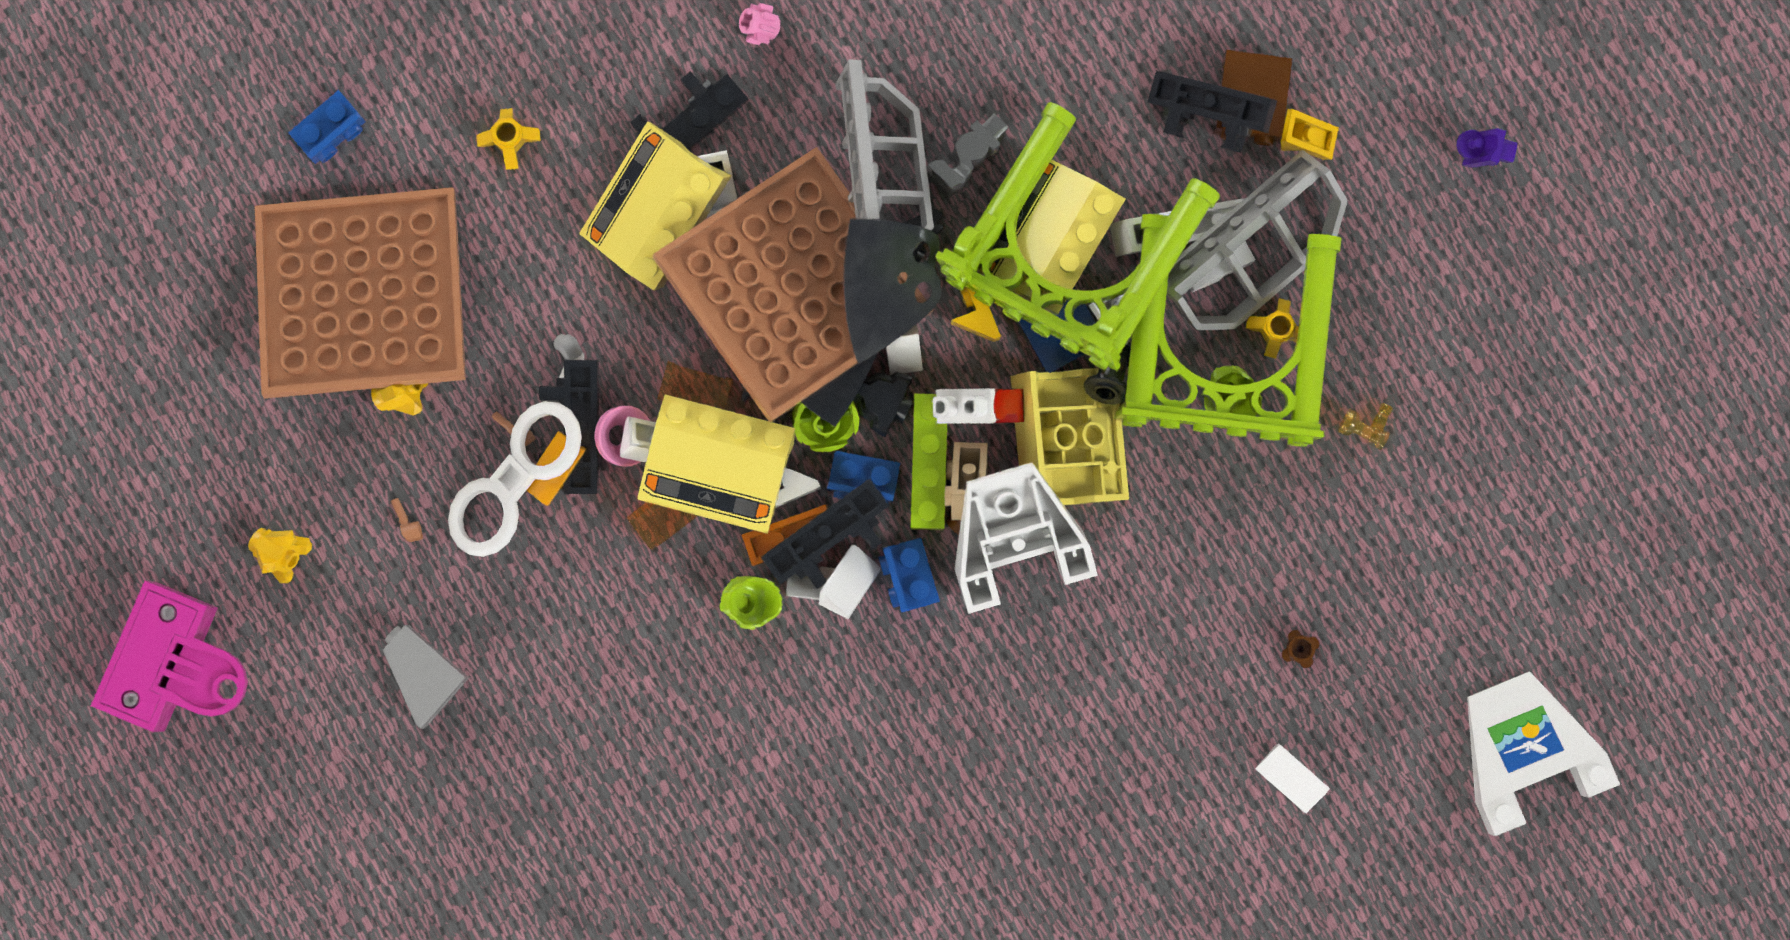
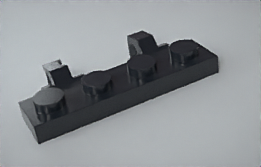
(1234, 108)
(706, 111)
(581, 395)
(849, 516)

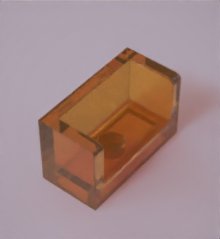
(695, 386)
(658, 523)

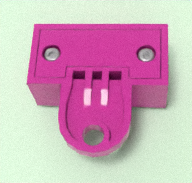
(167, 663)

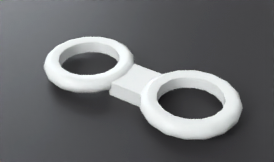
(514, 478)

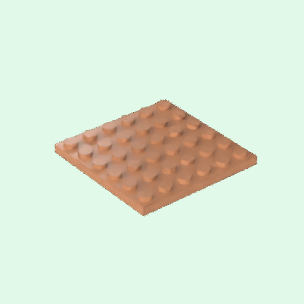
(772, 283)
(359, 293)

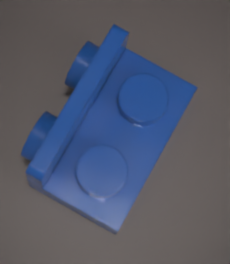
(327, 128)
(852, 470)
(909, 574)

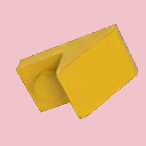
(1308, 134)
(980, 320)

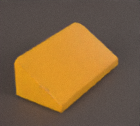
(547, 489)

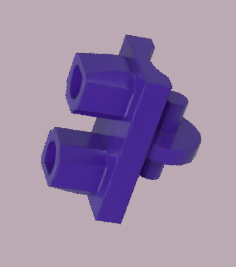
(1485, 147)

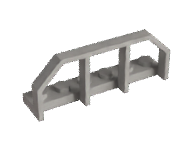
(862, 142)
(1242, 223)

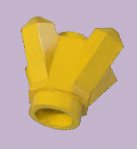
(508, 137)
(1275, 328)
(399, 398)
(278, 552)

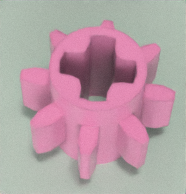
(759, 24)

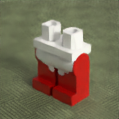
(979, 406)

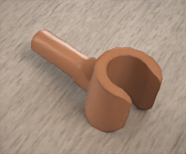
(509, 426)
(410, 531)

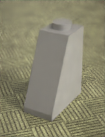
(422, 673)

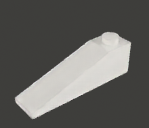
(1128, 236)

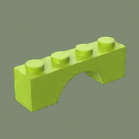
(928, 466)

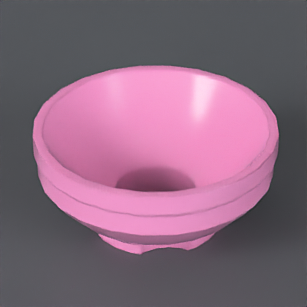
(611, 418)

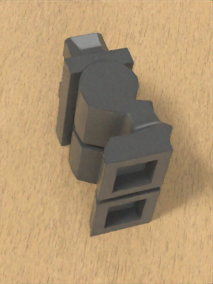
(968, 155)

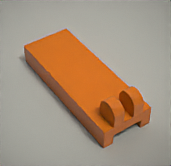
(760, 543)

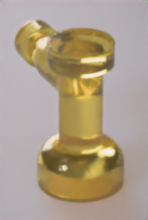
(1373, 433)

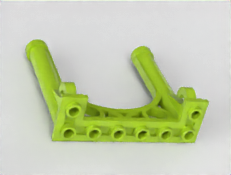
(1110, 334)
(1308, 354)

